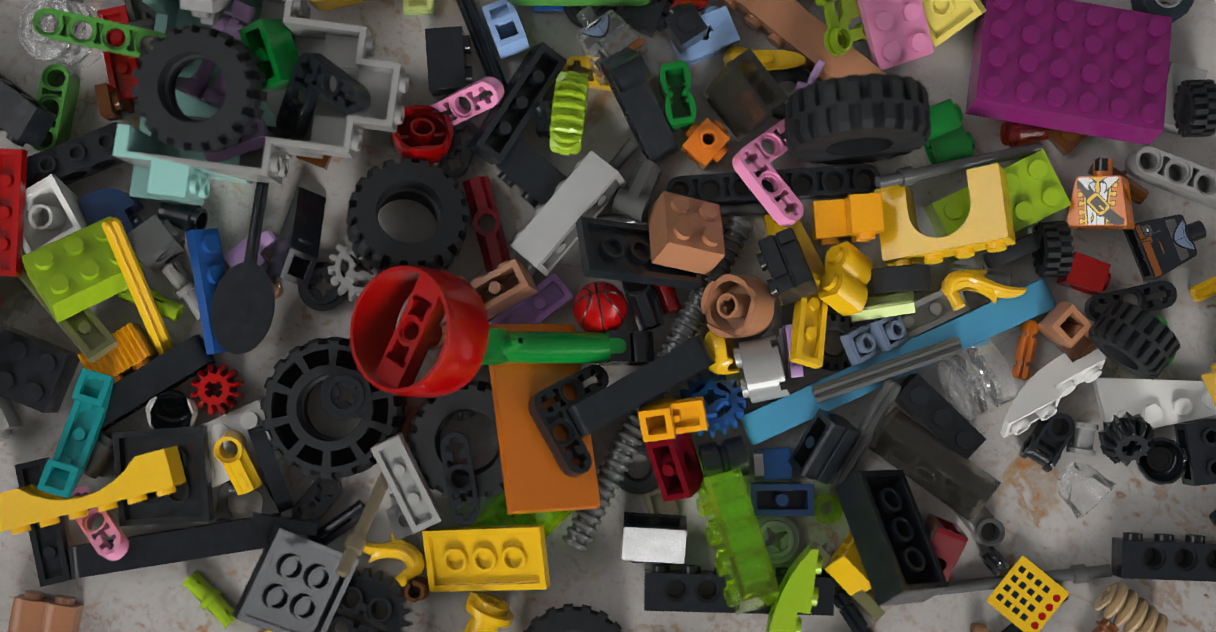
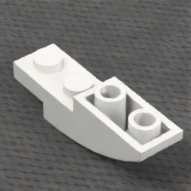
(1044, 390)

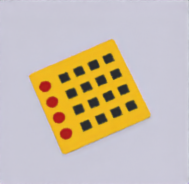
(1027, 596)

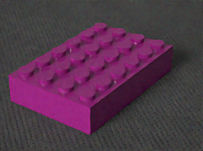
(1071, 68)

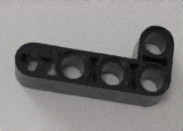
(628, 78)

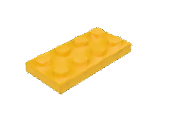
(486, 558)

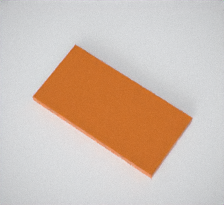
(528, 467)

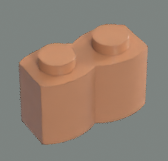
(41, 614)

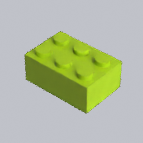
(76, 271)

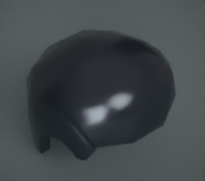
(1165, 463)

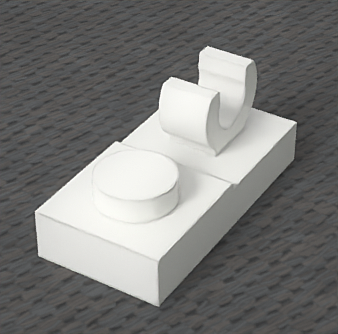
(206, 9)

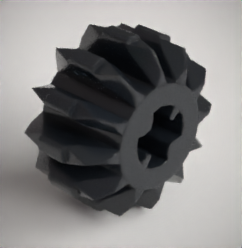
(1126, 438)

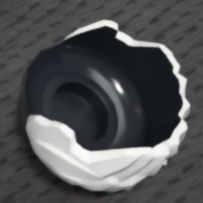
(171, 410)

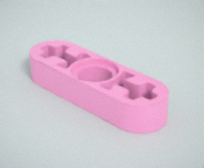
(472, 93)
(109, 528)

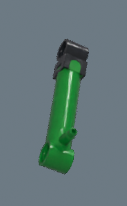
(605, 349)

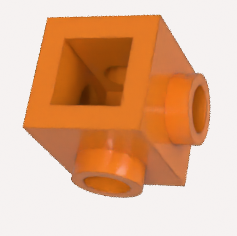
(702, 153)

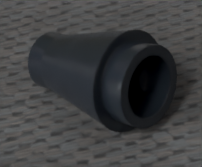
(184, 216)

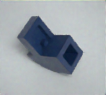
(112, 203)

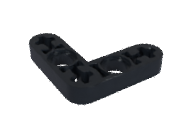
(313, 76)
(557, 416)

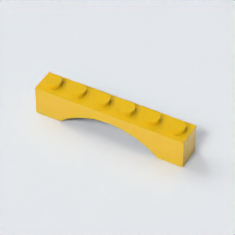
(145, 474)

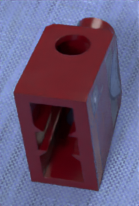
(947, 542)

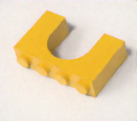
(986, 228)

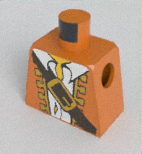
(1101, 200)

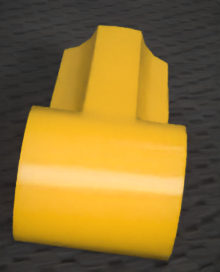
(238, 465)

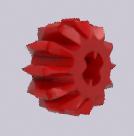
(205, 389)

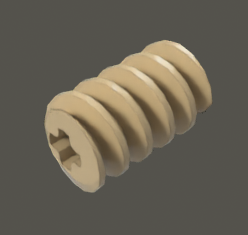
(1130, 609)

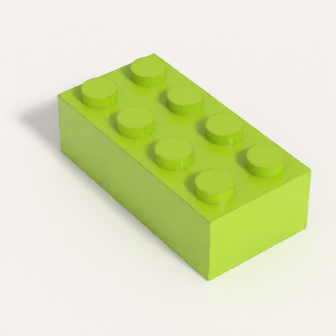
(1032, 195)

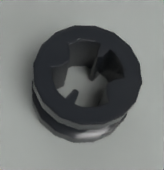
(994, 560)

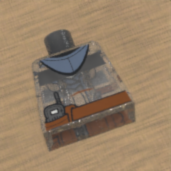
(605, 37)

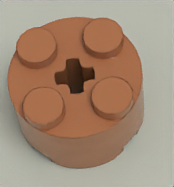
(737, 306)

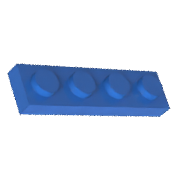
(207, 271)

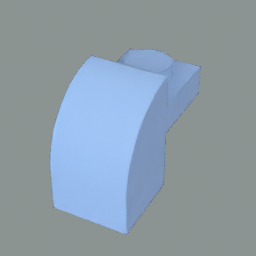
(505, 28)

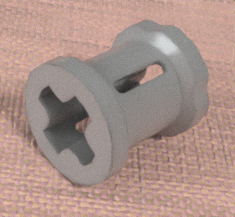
(1083, 439)

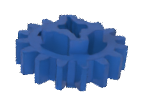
(726, 406)

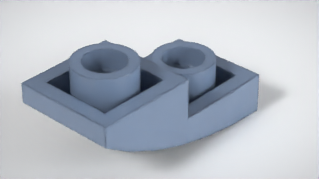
(874, 338)

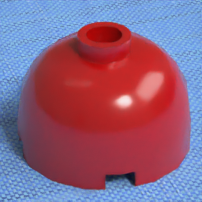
(423, 135)

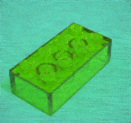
(737, 542)

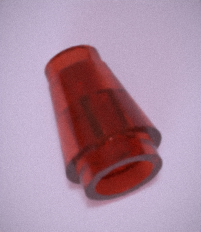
(1019, 134)

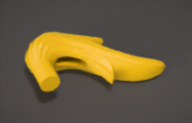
(769, 58)
(975, 281)
(399, 550)

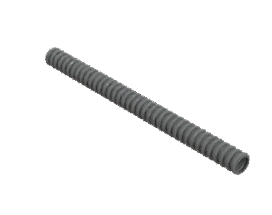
(631, 433)

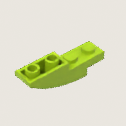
(796, 593)

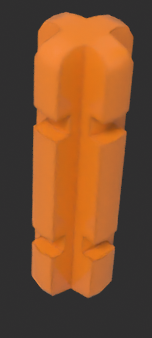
(1025, 350)

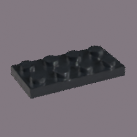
(623, 254)

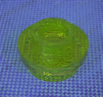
(835, 513)

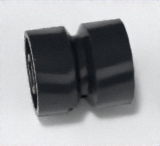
(724, 458)

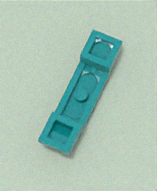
(79, 434)

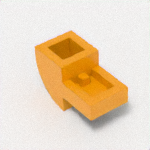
(669, 417)

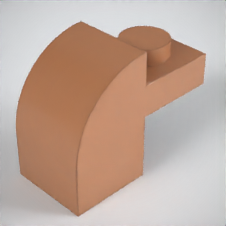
(1068, 330)

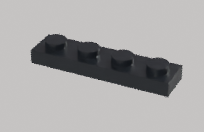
(49, 542)

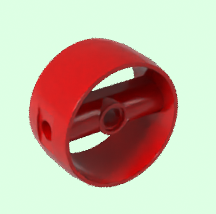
(394, 356)

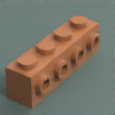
(501, 289)

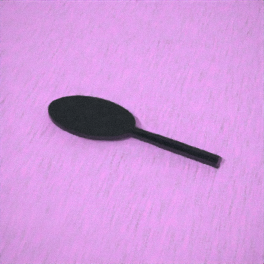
(245, 295)

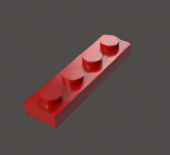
(12, 208)

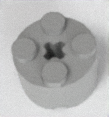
(762, 369)

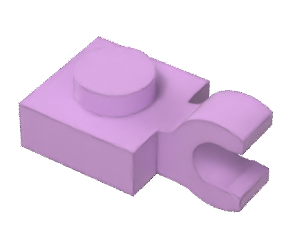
(237, 254)

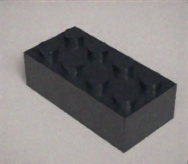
(34, 370)
(891, 537)

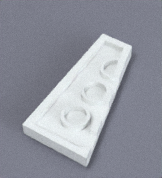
(1155, 400)

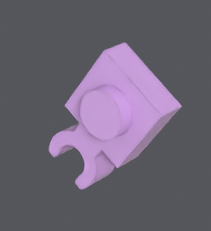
(794, 369)

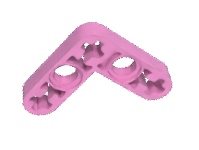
(761, 162)

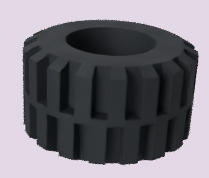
(1134, 339)

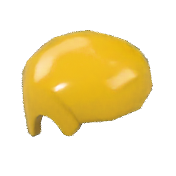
(723, 353)

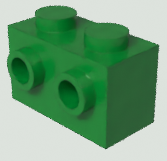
(274, 49)

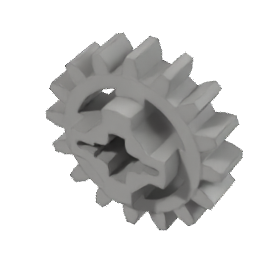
(352, 278)

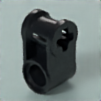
(1048, 442)

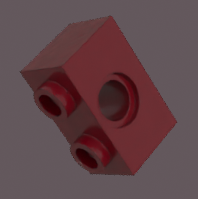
(676, 467)

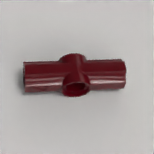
(483, 204)

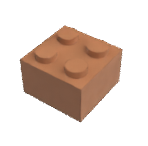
(685, 233)

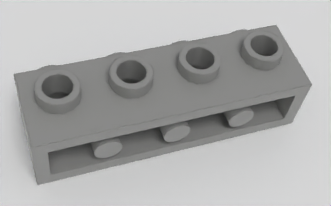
(554, 226)

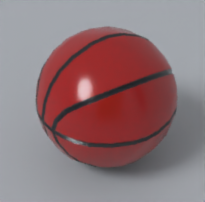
(599, 307)

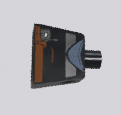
(1163, 244)

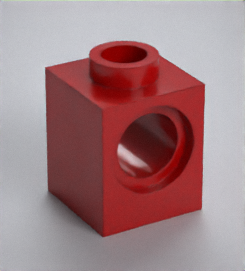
(1087, 275)

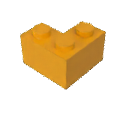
(853, 218)

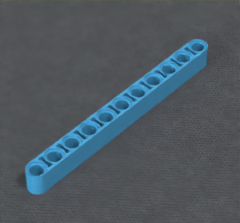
(968, 328)

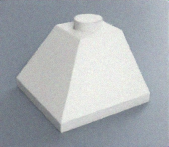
(50, 213)

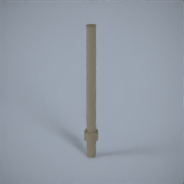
(355, 542)

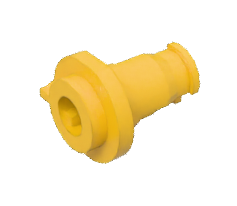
(487, 613)

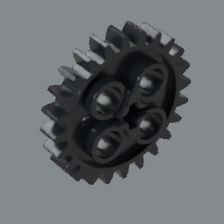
(371, 591)

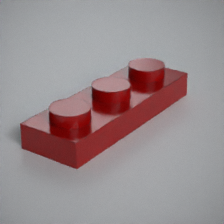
(118, 66)

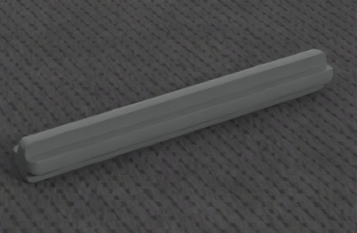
(887, 369)

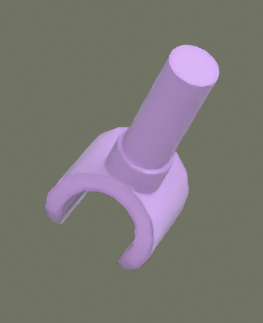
(813, 76)

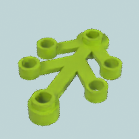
(838, 37)

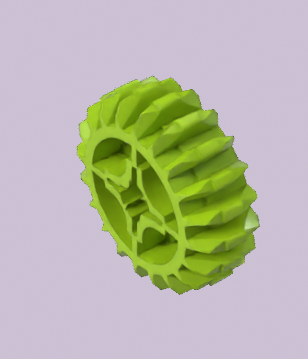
(568, 113)

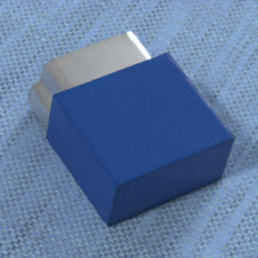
(771, 463)

